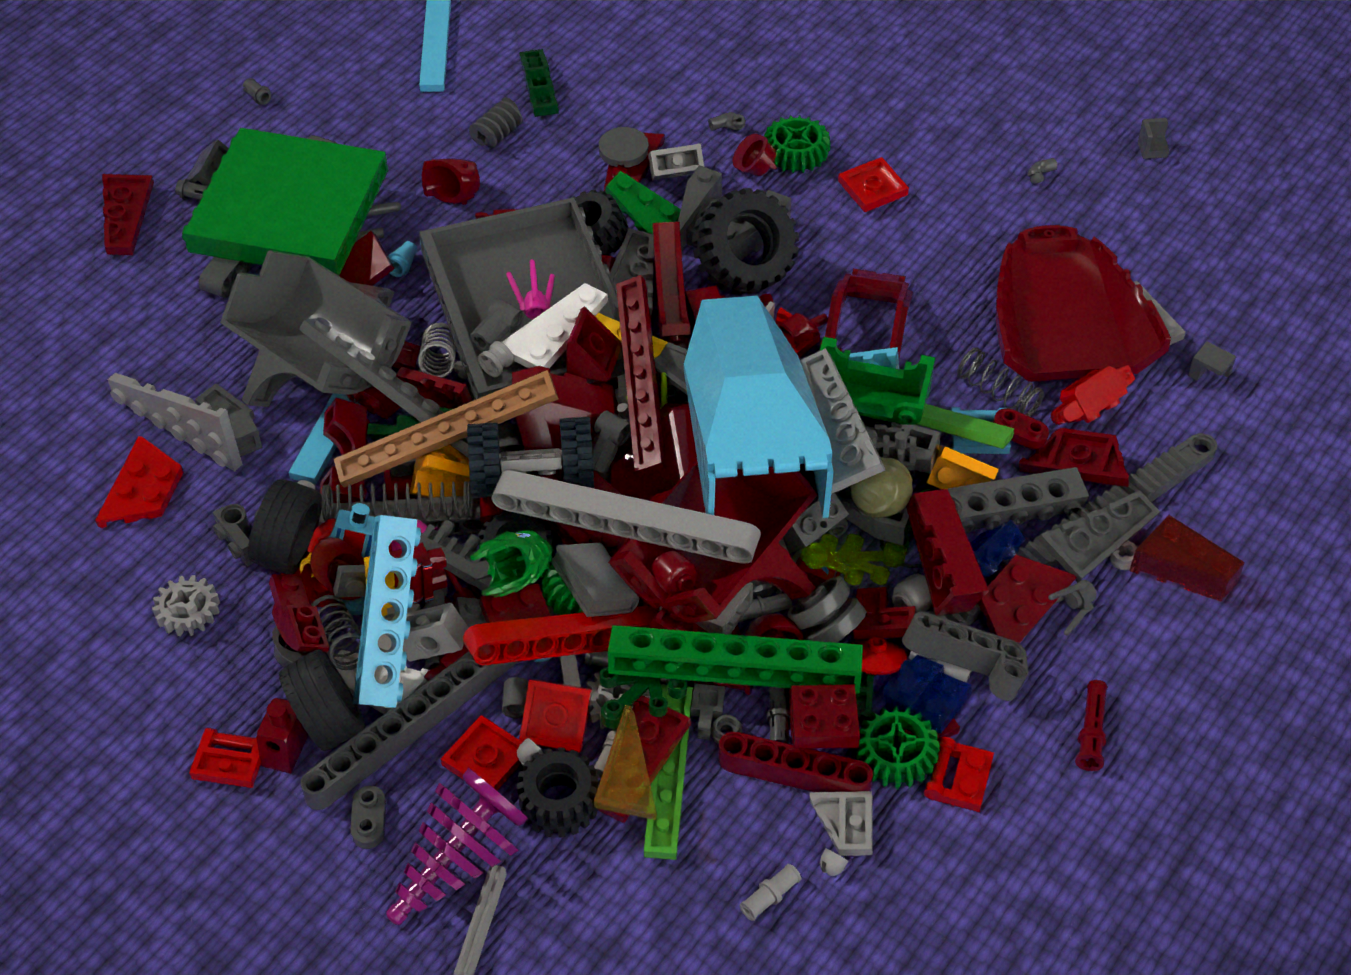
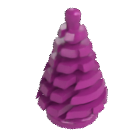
(450, 850)

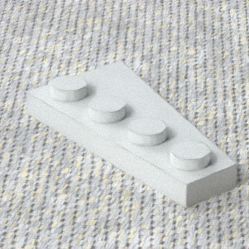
(547, 335)

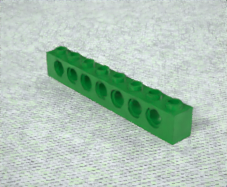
(732, 658)

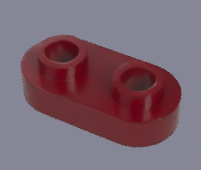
(1027, 430)

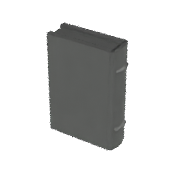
(593, 580)

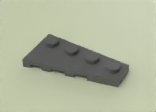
(1093, 538)

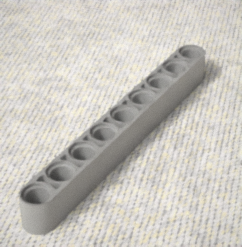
(626, 516)

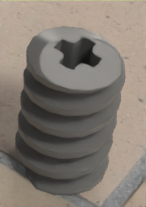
(496, 123)

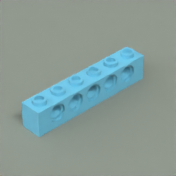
(407, 534)

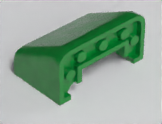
(882, 390)

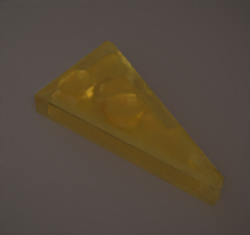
(625, 778)

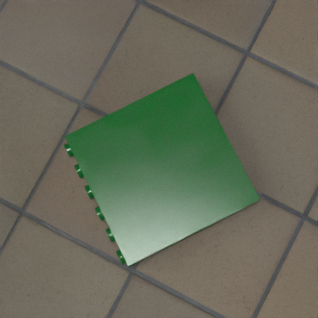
(286, 199)

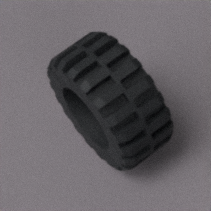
(772, 224)

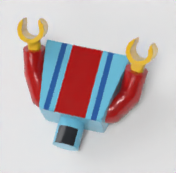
(350, 526)

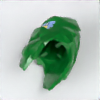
(514, 561)

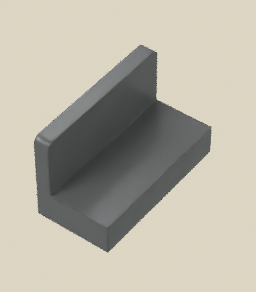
(207, 163)

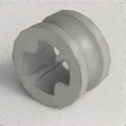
(1123, 563)

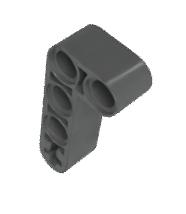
(971, 649)

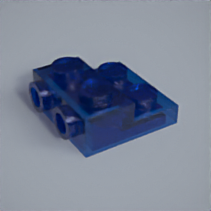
(995, 545)
(927, 690)

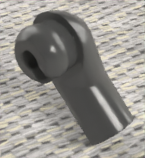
(728, 120)
(1038, 168)

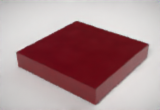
(367, 262)

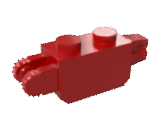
(1092, 394)

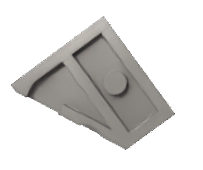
(846, 820)

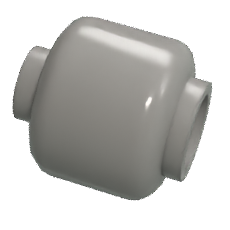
(913, 592)

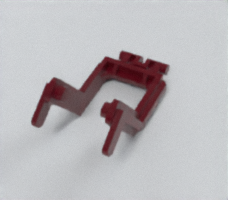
(875, 287)

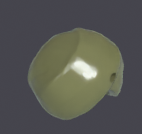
(884, 492)

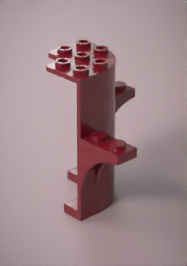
(766, 501)

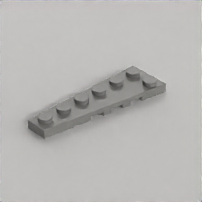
(852, 448)

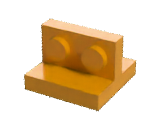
(440, 466)
(957, 470)

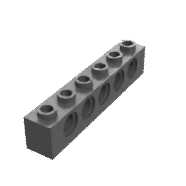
(1021, 499)

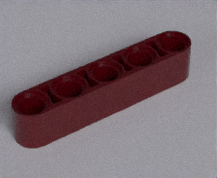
(783, 755)

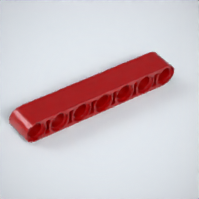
(548, 636)

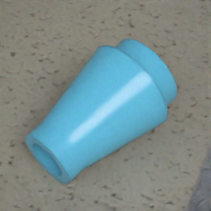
(402, 258)

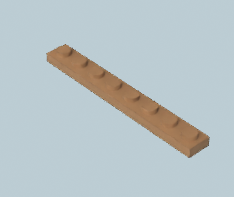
(444, 428)

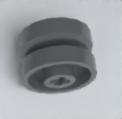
(827, 612)

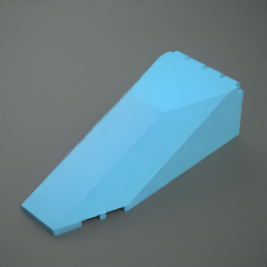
(751, 400)

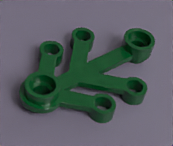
(613, 709)

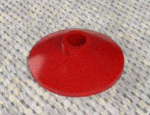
(881, 656)

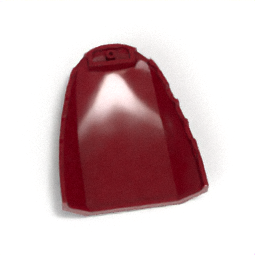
(1072, 308)

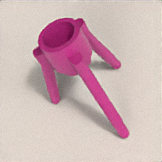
(534, 302)

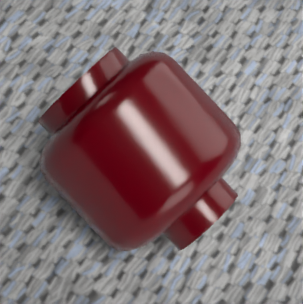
(674, 572)

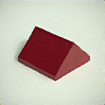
(592, 348)

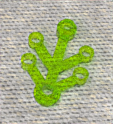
(824, 555)

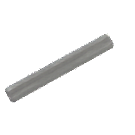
(481, 921)

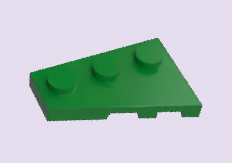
(641, 203)

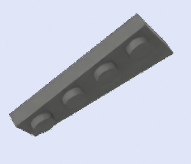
(635, 259)

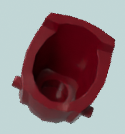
(450, 179)

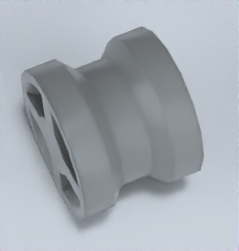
(495, 358)

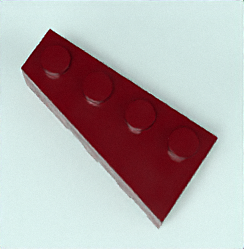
(945, 553)

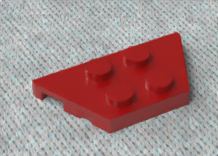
(141, 486)

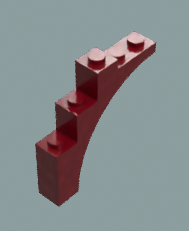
(670, 284)

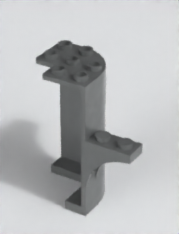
(296, 288)

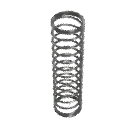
(467, 506)

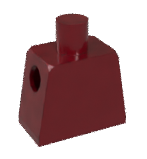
(280, 737)

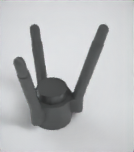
(1076, 596)

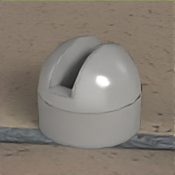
(527, 750)
(832, 863)

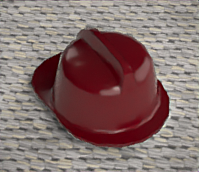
(755, 155)
(328, 556)

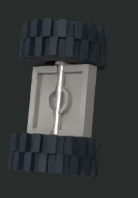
(488, 463)

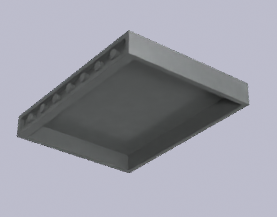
(471, 266)

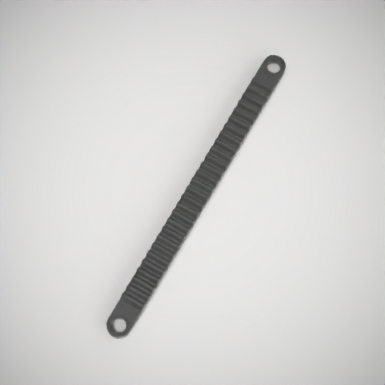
(1151, 481)

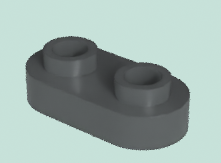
(368, 814)

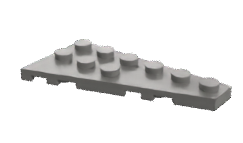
(196, 424)

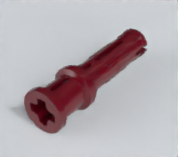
(1092, 736)

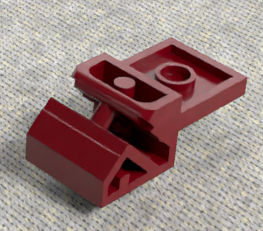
(823, 716)

